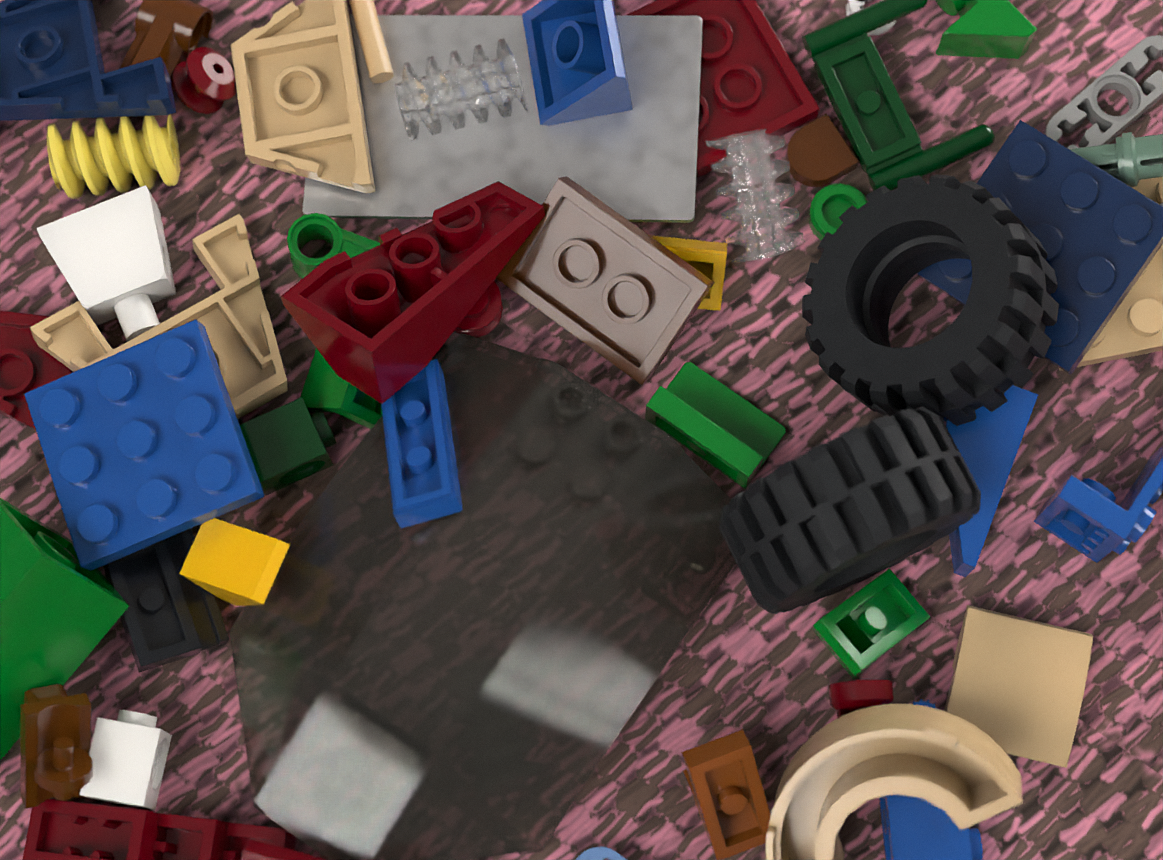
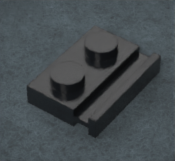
(166, 611)

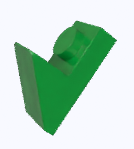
(985, 29)
(870, 623)

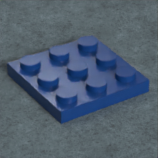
(143, 445)

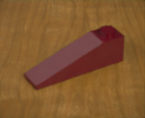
(399, 302)

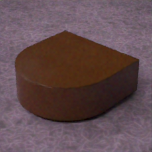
(819, 154)

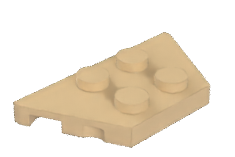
(304, 95)

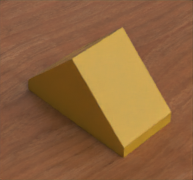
(234, 562)

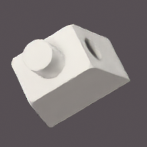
(115, 259)

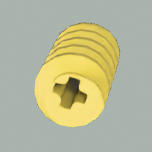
(113, 156)

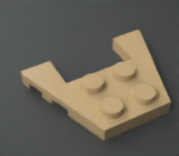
(232, 317)

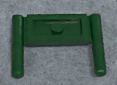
(870, 103)

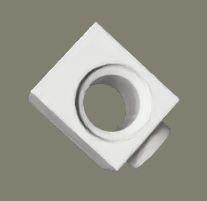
(128, 760)

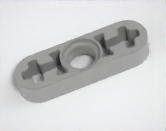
(1112, 79)

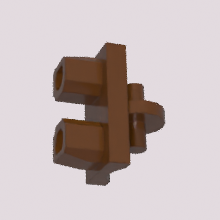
(54, 745)

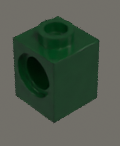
(288, 444)

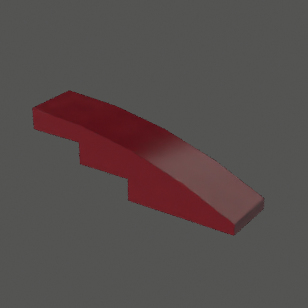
(116, 833)

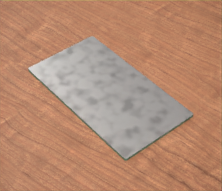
(629, 160)

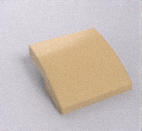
(1020, 682)

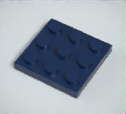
(1088, 223)

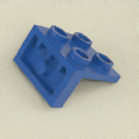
(1090, 520)

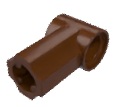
(168, 31)

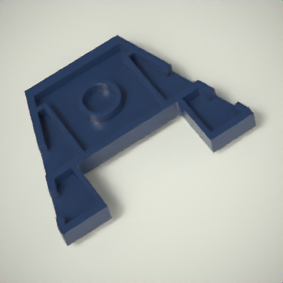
(57, 69)

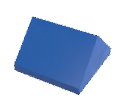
(576, 60)

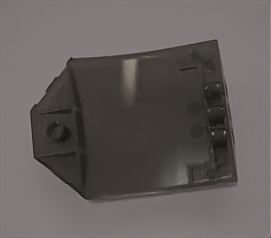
(478, 665)

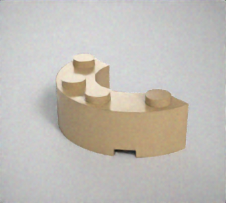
(884, 754)

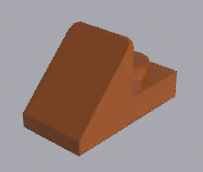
(728, 794)

